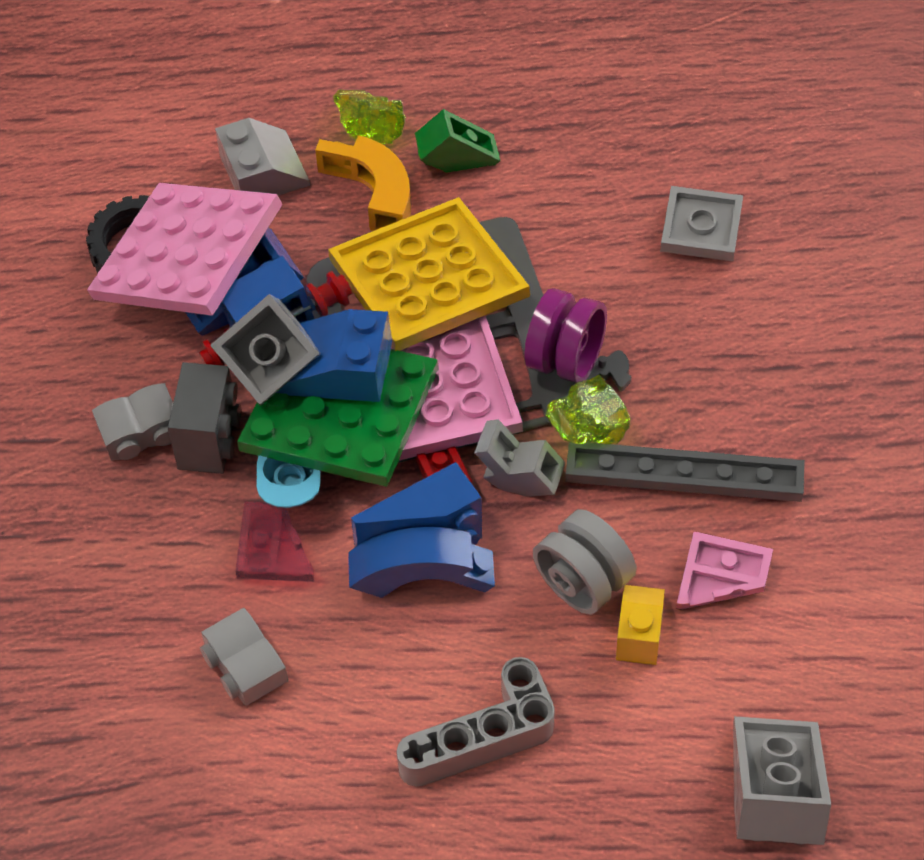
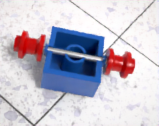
(279, 280)

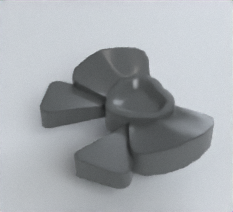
(614, 365)

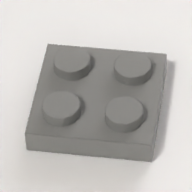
(701, 223)

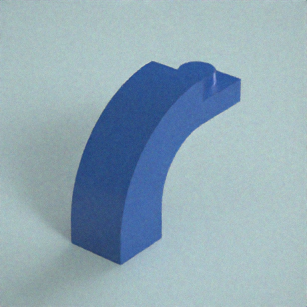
(419, 554)

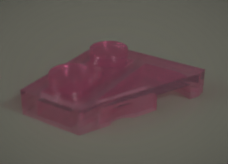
(270, 546)

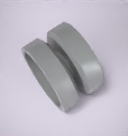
(584, 561)

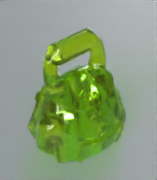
(370, 115)
(590, 413)

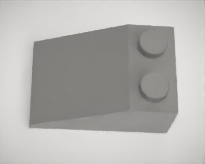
(779, 781)

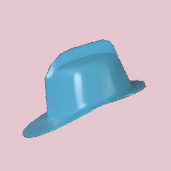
(286, 483)

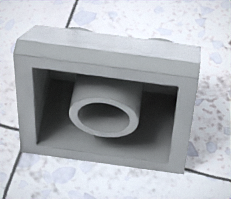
(260, 158)
(266, 348)

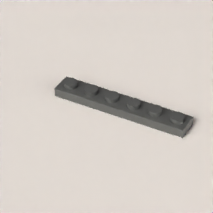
(685, 471)

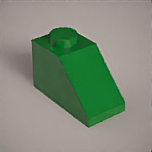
(455, 144)

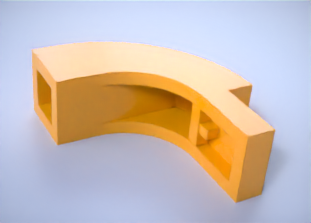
(374, 167)

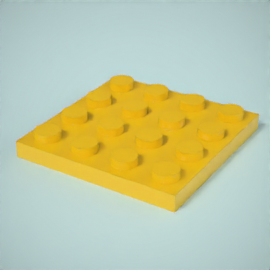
(429, 272)

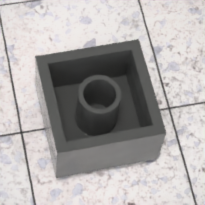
(204, 418)

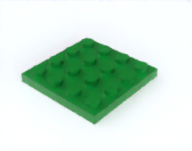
(344, 435)

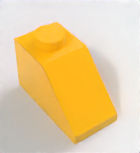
(640, 624)

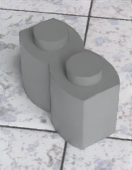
(135, 421)
(243, 656)

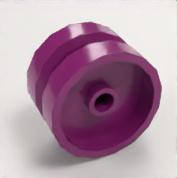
(565, 335)

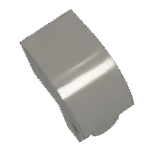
(518, 466)

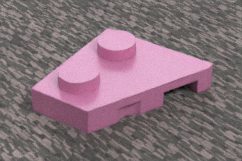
(722, 570)

